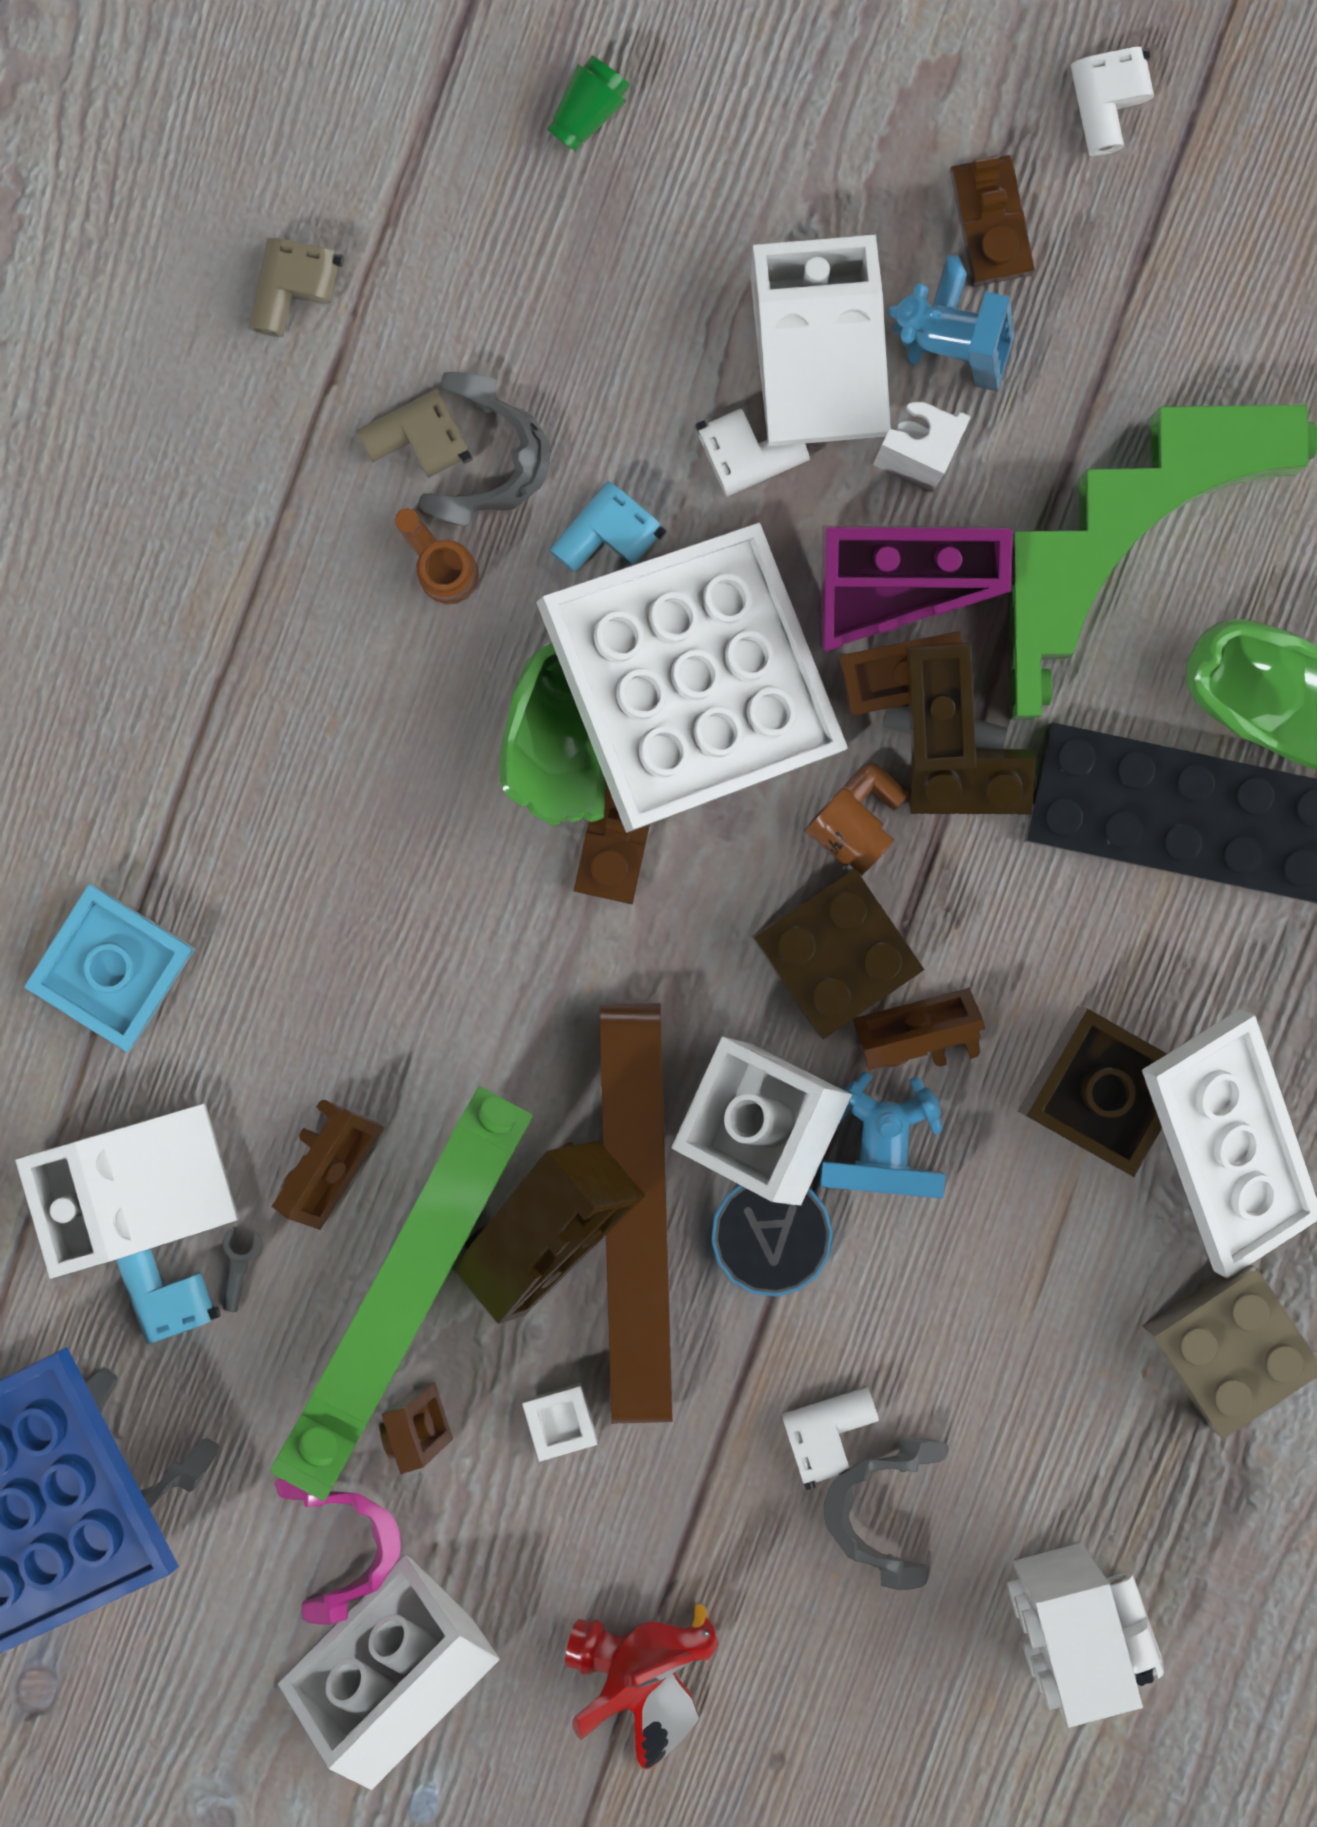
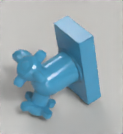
(955, 333)
(885, 1144)

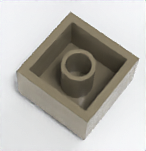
(1233, 1349)

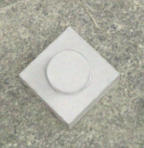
(560, 1422)

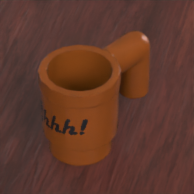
(443, 566)
(850, 828)

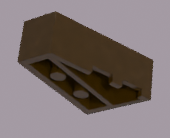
(546, 1228)

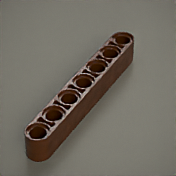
(639, 1241)

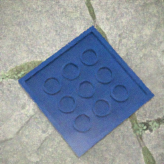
(68, 1506)

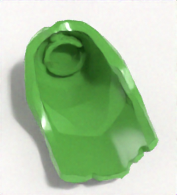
(1258, 685)
(546, 748)

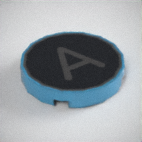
(771, 1244)

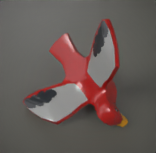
(642, 1678)

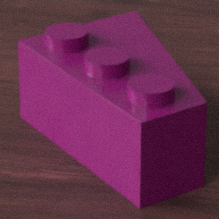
(904, 574)

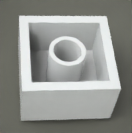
(761, 1121)

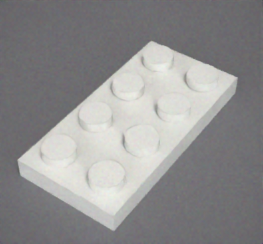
(1232, 1142)

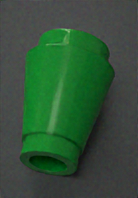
(588, 102)

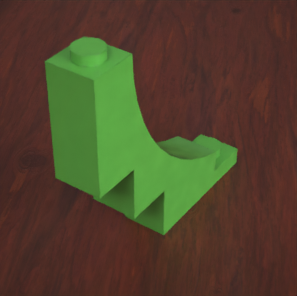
(1062, 571)
(401, 1294)

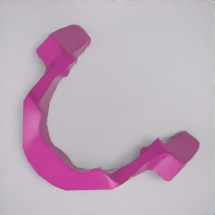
(333, 1605)

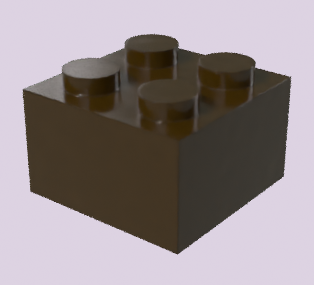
(838, 953)
(1097, 1091)

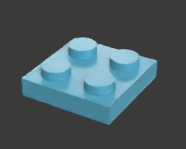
(109, 968)

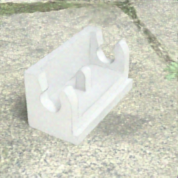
(922, 452)

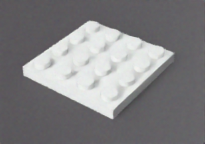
(691, 676)

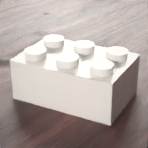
(1073, 1635)

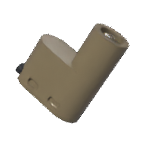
(291, 272)
(424, 425)

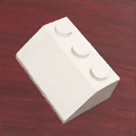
(387, 1674)

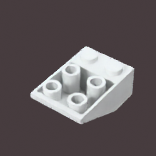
(821, 339)
(126, 1190)

